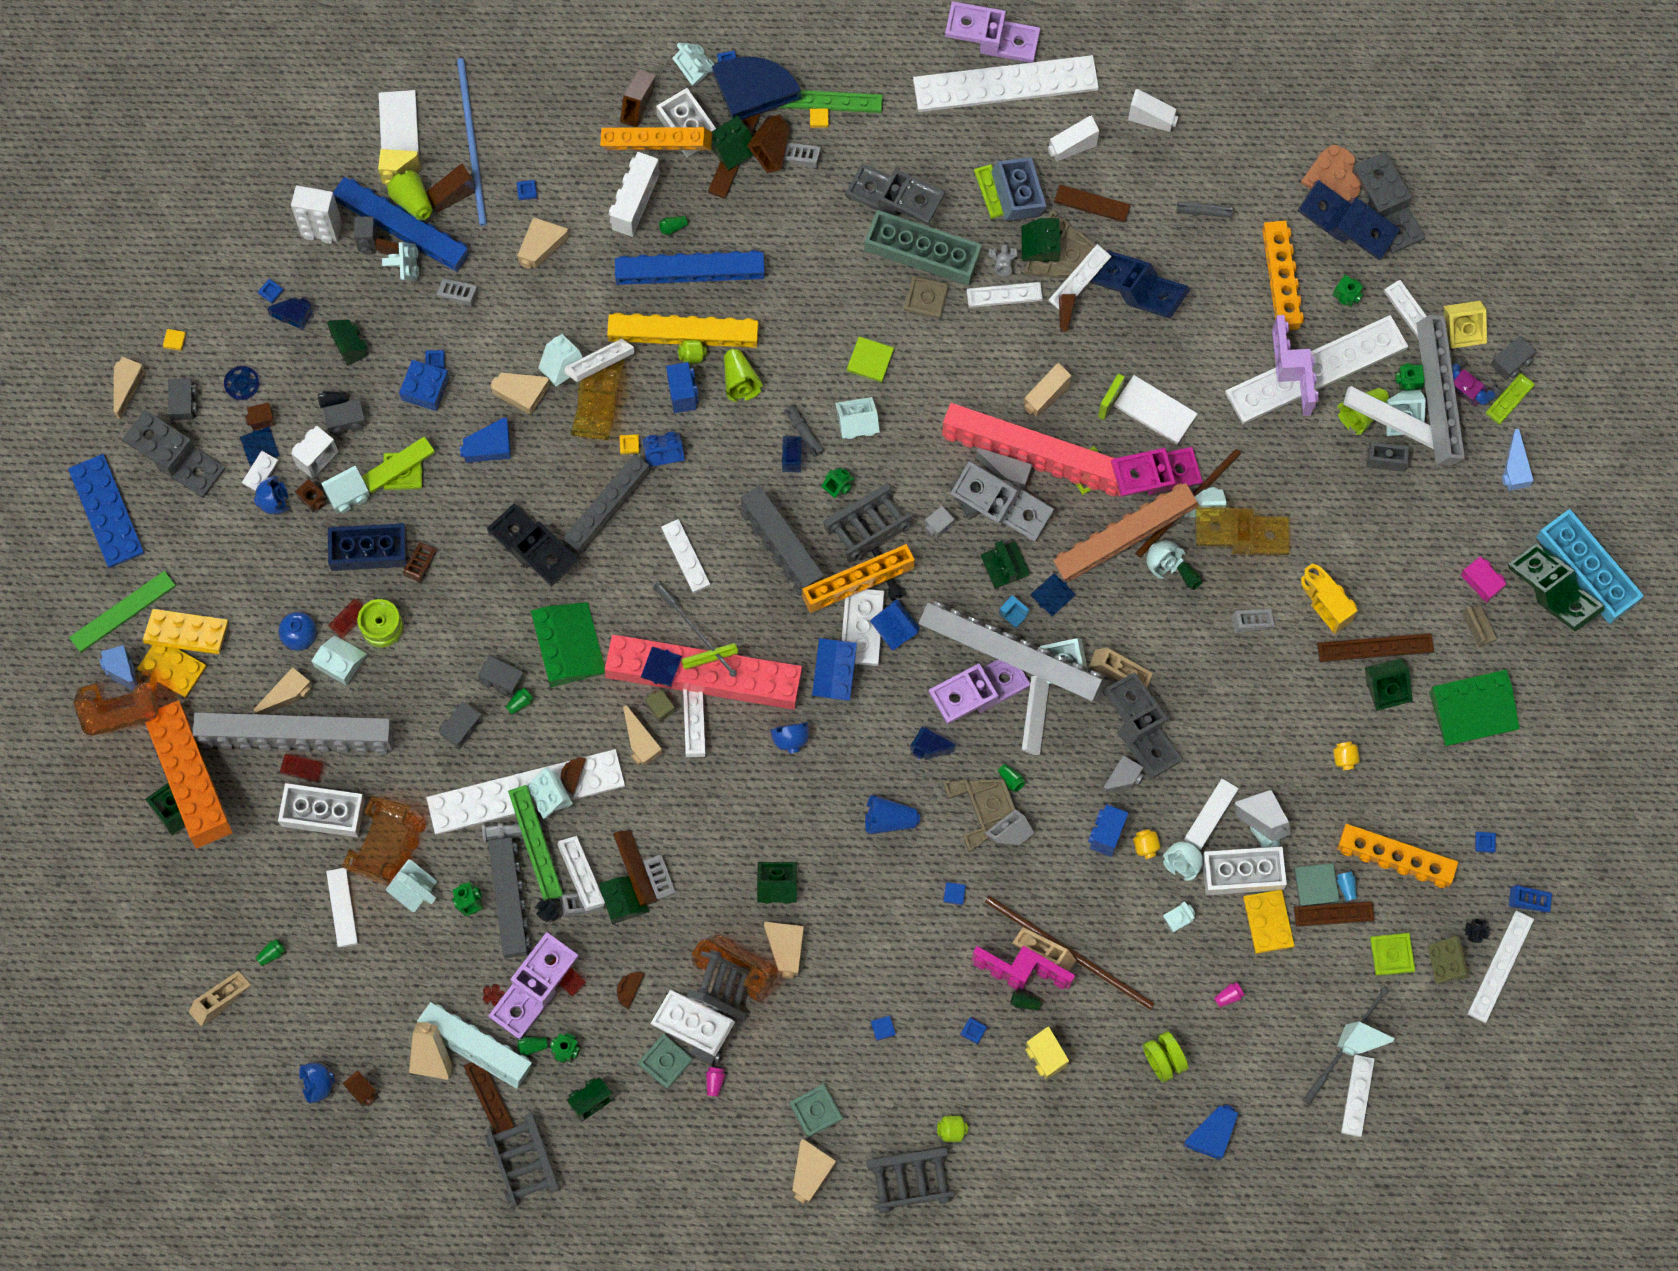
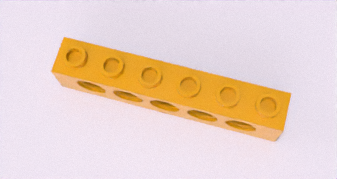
(656, 138)
(1279, 231)
(858, 578)
(1407, 853)

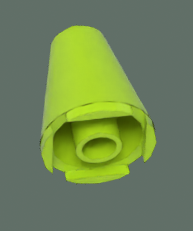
(410, 194)
(740, 377)
(1357, 420)

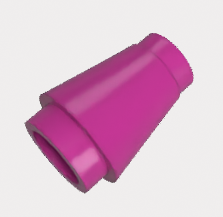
(1229, 995)
(714, 1081)

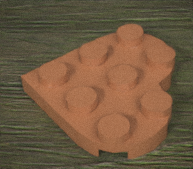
(1335, 171)

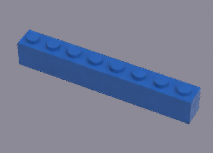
(401, 224)
(689, 268)

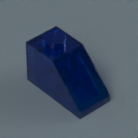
(292, 311)
(791, 453)
(930, 745)

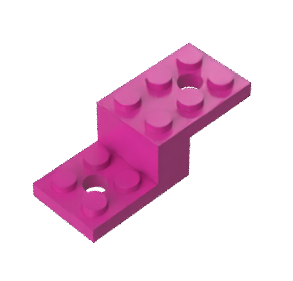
(1156, 471)
(1022, 968)

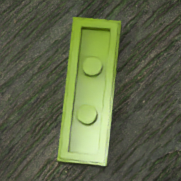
(989, 191)
(1510, 399)

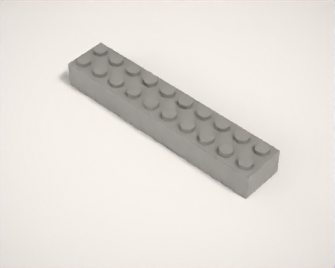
(1016, 653)
(293, 732)

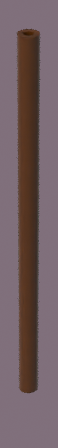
(1206, 484)

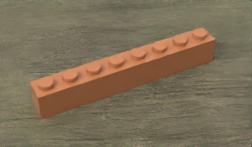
(1126, 532)

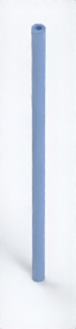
(471, 142)

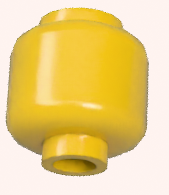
(1346, 755)
(1146, 843)

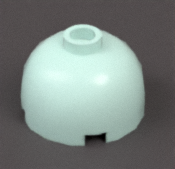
(1164, 554)
(1183, 856)

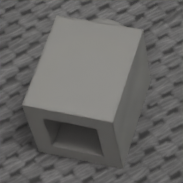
(938, 522)

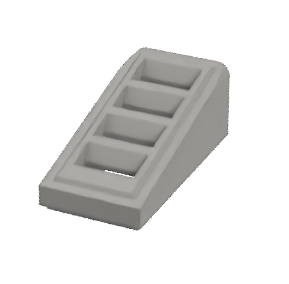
(803, 148)
(454, 297)
(1245, 627)
(649, 862)
(574, 911)

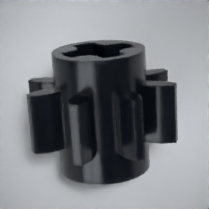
(547, 910)
(1477, 930)

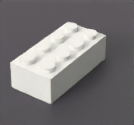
(634, 194)
(316, 214)
(321, 810)
(1244, 870)

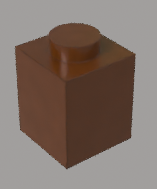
(260, 416)

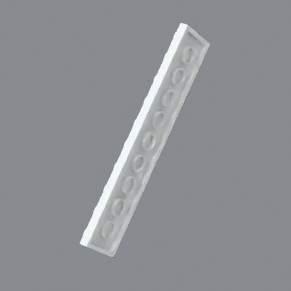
(1005, 83)
(1332, 364)
(492, 801)

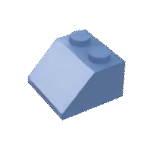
(119, 666)

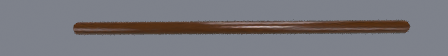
(1079, 959)

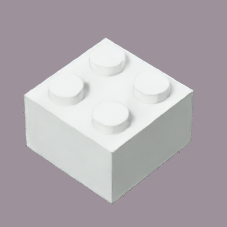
(314, 452)

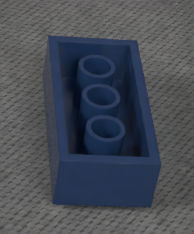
(367, 547)

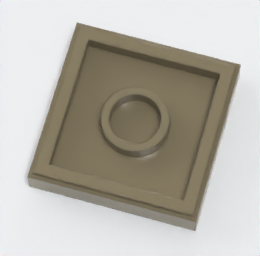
(926, 297)

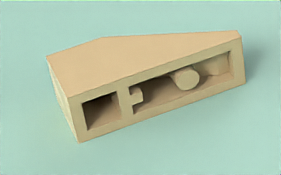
(126, 379)
(1117, 667)
(287, 691)
(642, 744)
(1045, 948)
(218, 998)

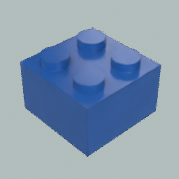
(424, 385)
(682, 387)
(1106, 835)

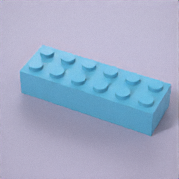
(1593, 566)

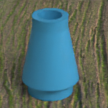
(1347, 885)

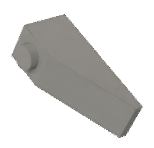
(1005, 467)

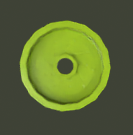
(380, 623)
(1165, 1056)

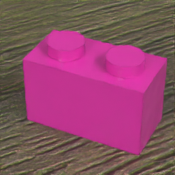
(1483, 579)

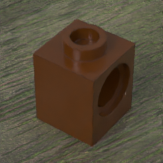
(307, 489)

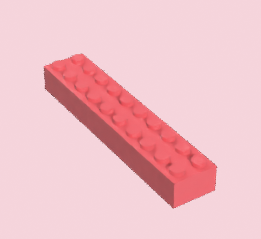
(1032, 447)
(755, 681)

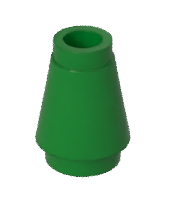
(672, 224)
(519, 701)
(1012, 778)
(270, 952)
(531, 1045)

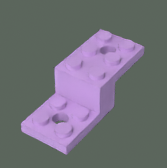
(992, 31)
(1294, 365)
(977, 689)
(533, 986)

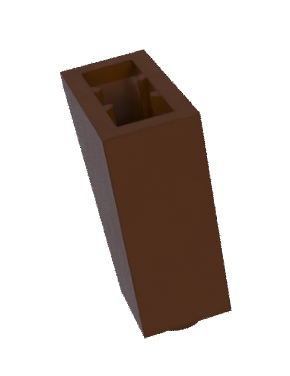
(637, 97)
(770, 143)
(451, 189)

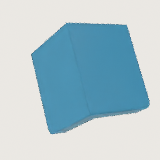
(1014, 611)

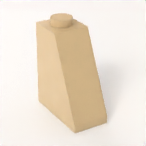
(540, 242)
(520, 390)
(1047, 390)
(785, 946)
(429, 1052)
(811, 1171)

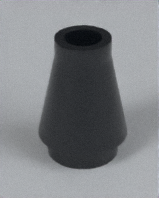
(330, 398)

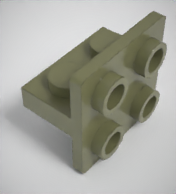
(1448, 960)

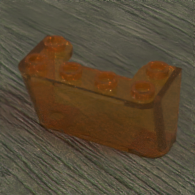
(107, 715)
(388, 841)
(730, 951)

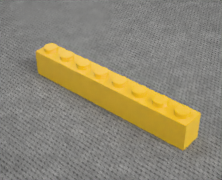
(676, 329)

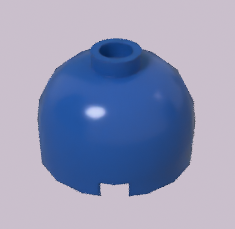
(268, 495)
(297, 631)
(791, 736)
(316, 1081)

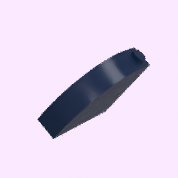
(754, 86)

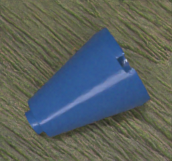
(889, 816)

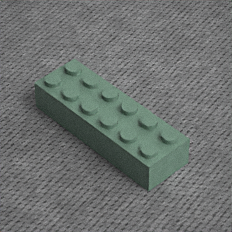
(922, 247)

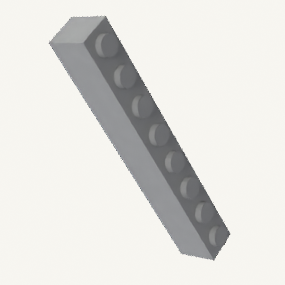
(1440, 390)

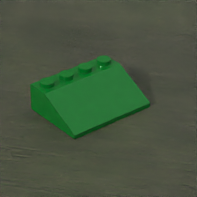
(568, 643)
(1475, 707)

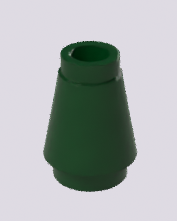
(1190, 576)
(1024, 1000)

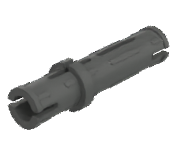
(1204, 209)
(800, 424)

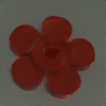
(493, 994)

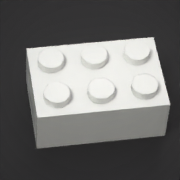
(683, 111)

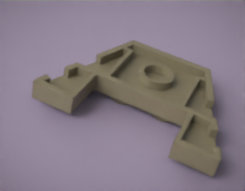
(1073, 250)
(990, 803)

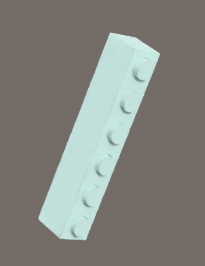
(477, 1047)

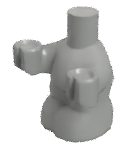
(1003, 260)

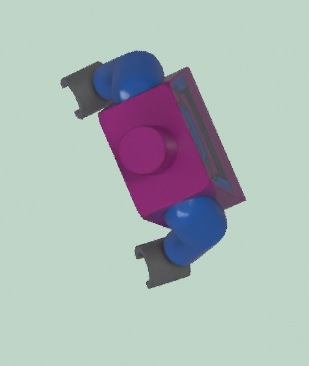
(1470, 387)

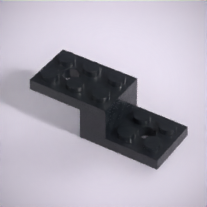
(532, 545)

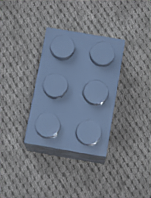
(1018, 189)

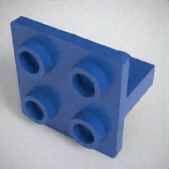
(663, 449)
(895, 624)

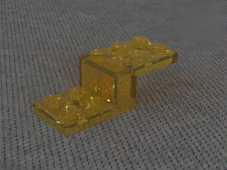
(598, 403)
(1242, 531)

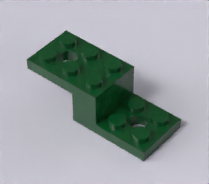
(1556, 587)

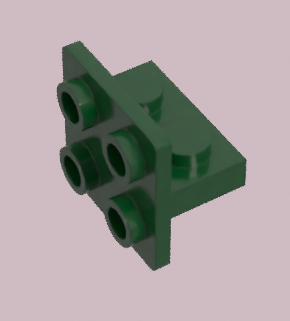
(1004, 564)

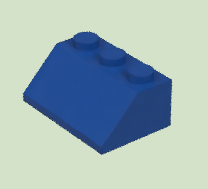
(834, 669)

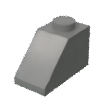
(1124, 776)
(1011, 829)

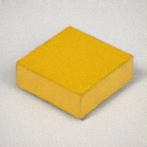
(818, 118)
(174, 339)
(629, 444)

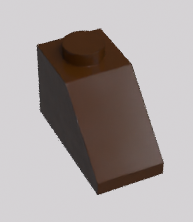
(360, 1089)

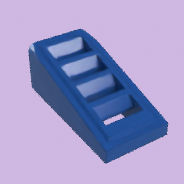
(1516, 903)

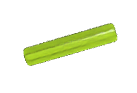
(709, 656)

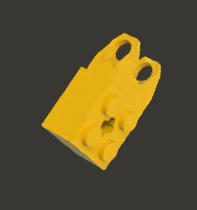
(1328, 599)

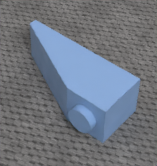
(1517, 469)

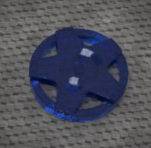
(241, 383)

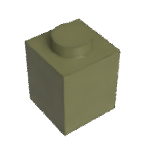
(660, 705)

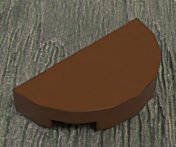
(386, 247)
(571, 774)
(628, 987)

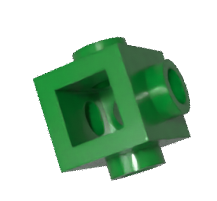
(1348, 291)
(1410, 377)
(837, 482)
(467, 899)
(568, 1054)

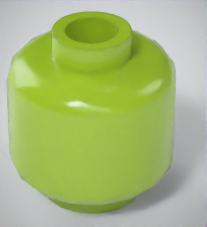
(692, 351)
(952, 1128)

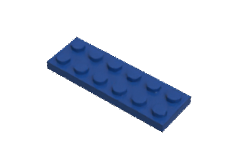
(106, 511)

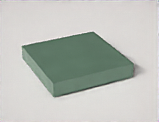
(1316, 884)
(665, 1061)
(815, 1110)

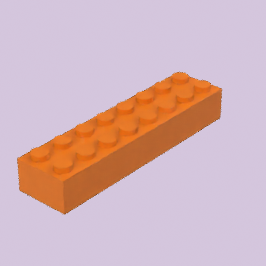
(188, 775)

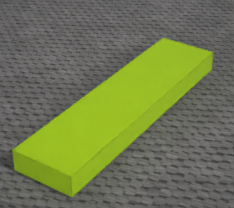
(398, 465)

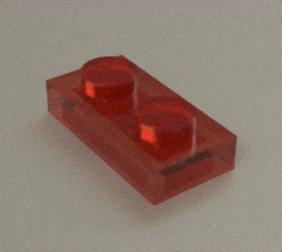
(346, 619)
(301, 768)
(571, 981)

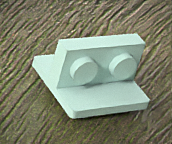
(693, 62)
(405, 260)
(548, 792)
(412, 886)

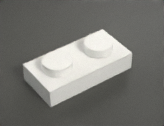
(260, 470)

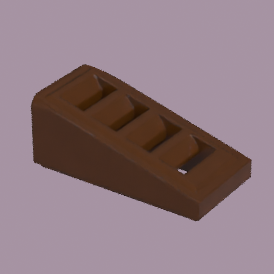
(1066, 304)
(407, 572)

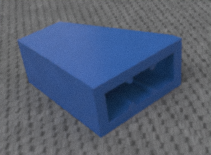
(488, 443)
(1214, 1133)

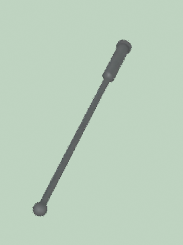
(673, 604)
(1323, 1077)

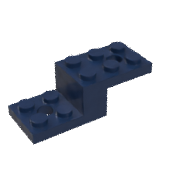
(1348, 219)
(1140, 285)

